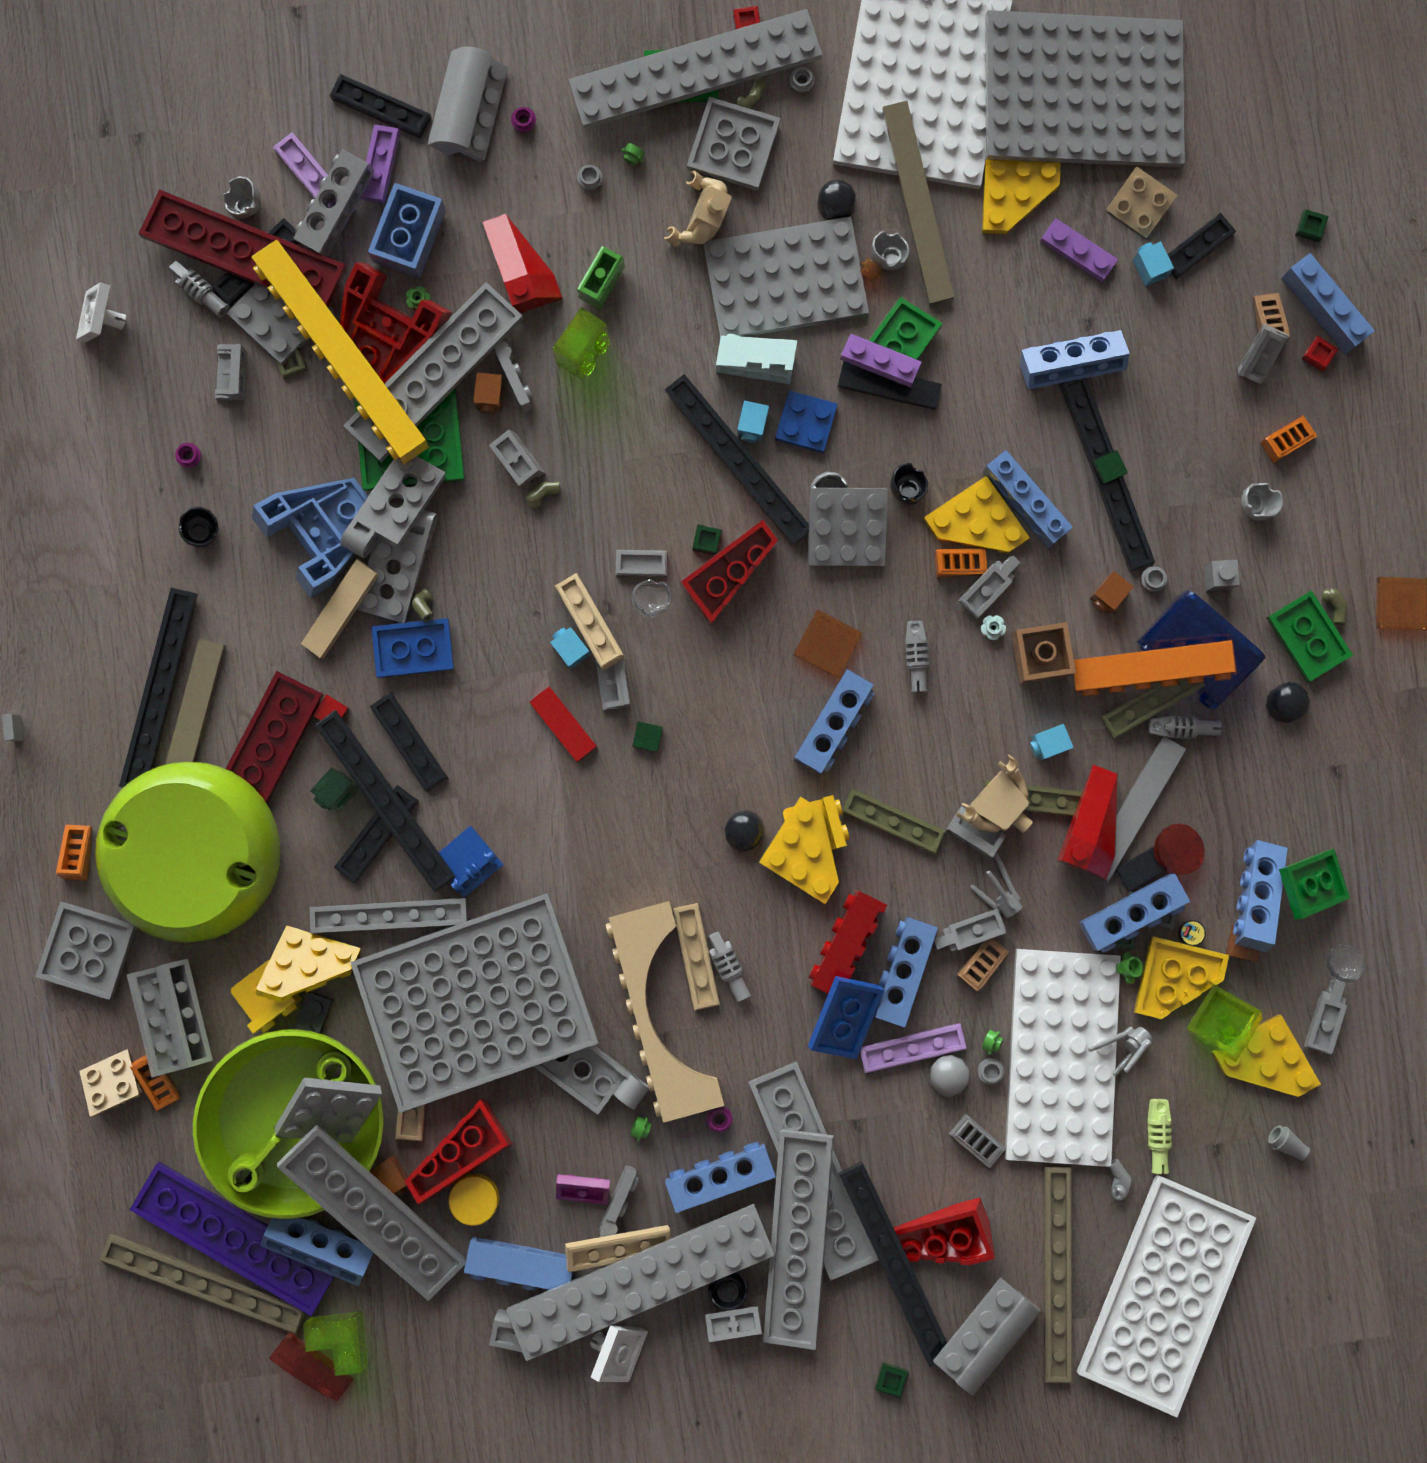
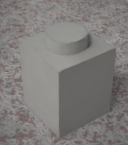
(1221, 575)

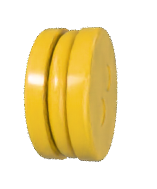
(474, 1199)

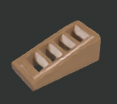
(1279, 316)
(969, 980)

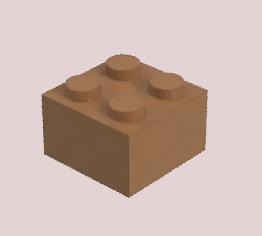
(1043, 653)

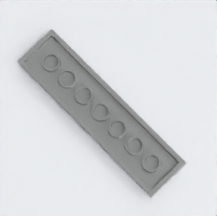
(443, 362)
(789, 1106)
(371, 1212)
(798, 1239)

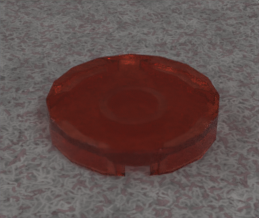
(1179, 849)

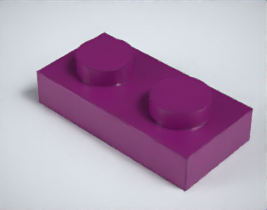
(582, 1189)

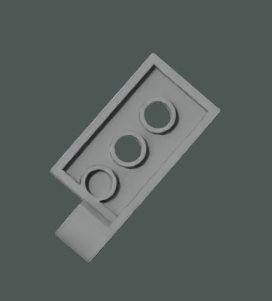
(391, 523)
(411, 558)
(603, 1080)

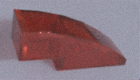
(310, 1367)

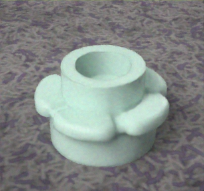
(990, 633)

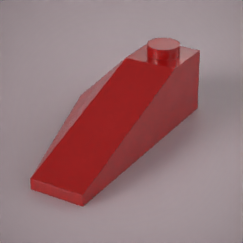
(522, 269)
(1092, 831)
(950, 1235)

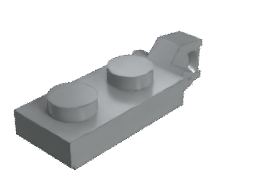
(989, 587)
(971, 931)
(1327, 1019)

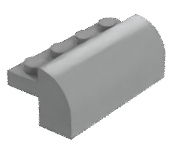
(468, 103)
(169, 1017)
(987, 1336)

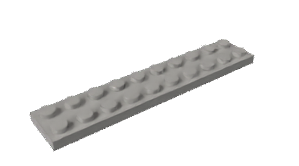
(695, 68)
(640, 1282)

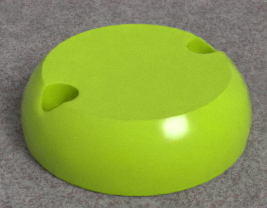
(187, 851)
(245, 1102)

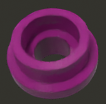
(523, 112)
(181, 452)
(725, 1125)

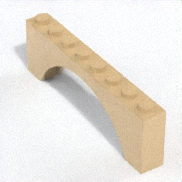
(677, 1087)

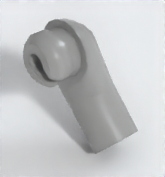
(1121, 1181)

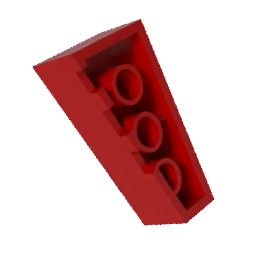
(722, 575)
(848, 940)
(466, 1148)

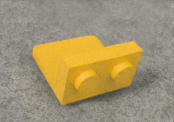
(831, 811)
(260, 1009)

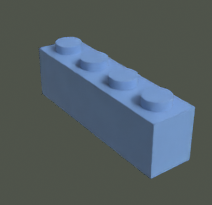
(1327, 303)
(516, 1264)

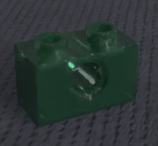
(334, 790)

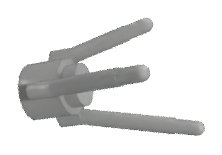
(1008, 901)
(1136, 1043)

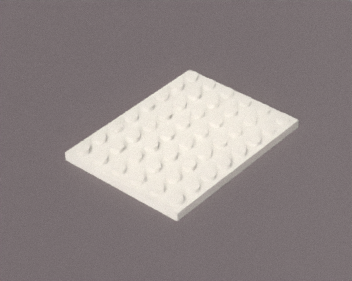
(938, 64)

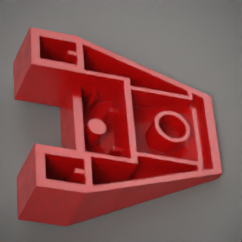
(379, 330)

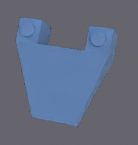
(318, 520)

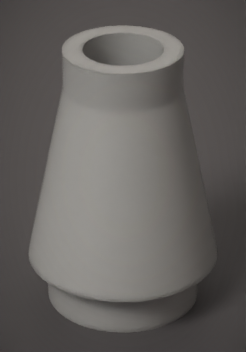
(1287, 1142)

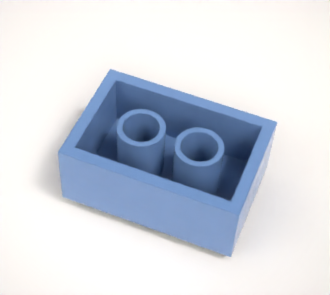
(407, 230)

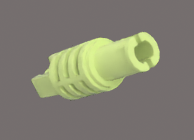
(1159, 1134)

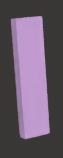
(302, 165)
(912, 1048)

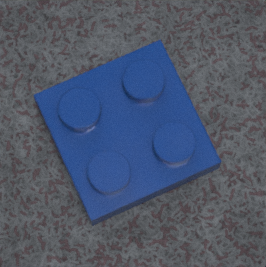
(806, 421)

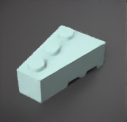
(756, 358)

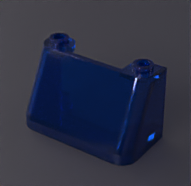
(1194, 622)

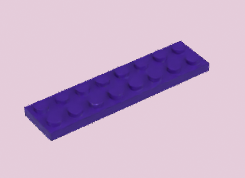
(226, 1236)

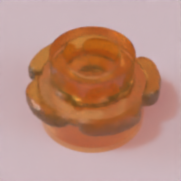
(870, 269)

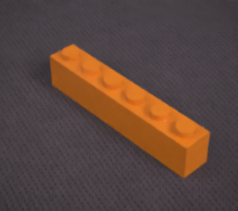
(1155, 667)

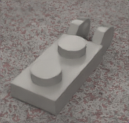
(513, 375)
(617, 1204)

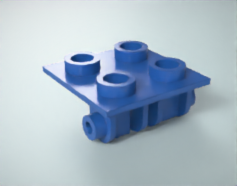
(470, 861)

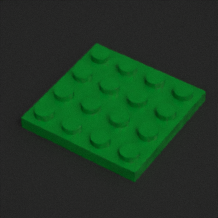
(443, 437)

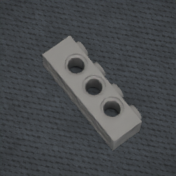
(347, 197)

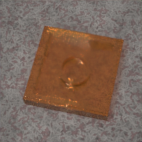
(1401, 603)
(827, 643)

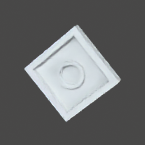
(95, 313)
(617, 1353)

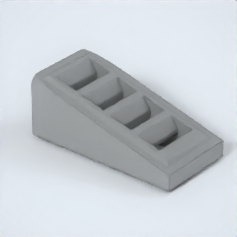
(959, 1129)

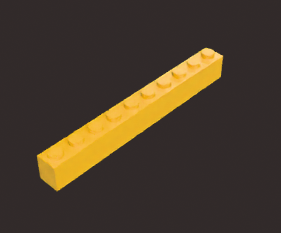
(340, 352)

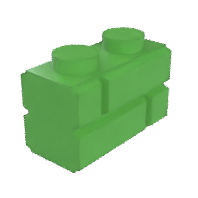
(601, 277)

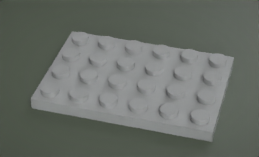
(786, 278)

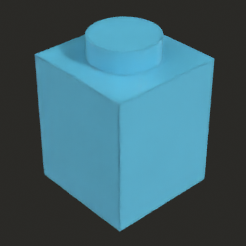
(1152, 263)
(752, 421)
(569, 647)
(1050, 742)

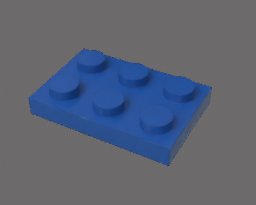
(412, 648)
(846, 1017)

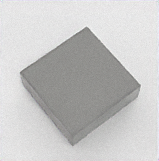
(12, 728)

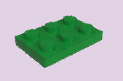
(906, 330)
(1309, 636)
(1314, 884)

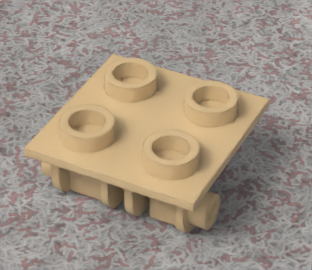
(1141, 202)
(109, 1083)

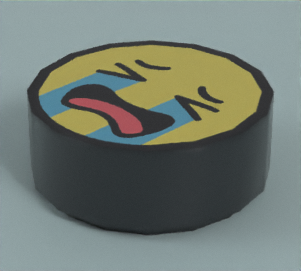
(1191, 933)

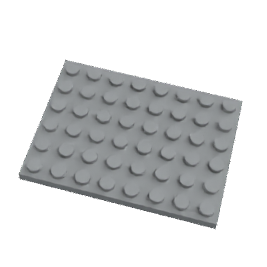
(1084, 89)
(474, 1002)

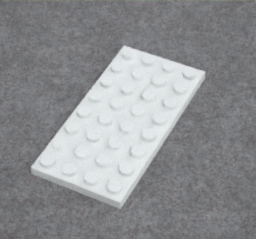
(1056, 1087)
(1166, 1295)

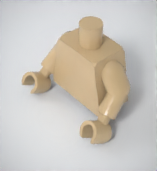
(707, 213)
(1000, 802)

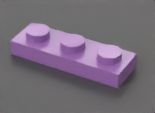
(381, 158)
(1078, 250)
(880, 360)

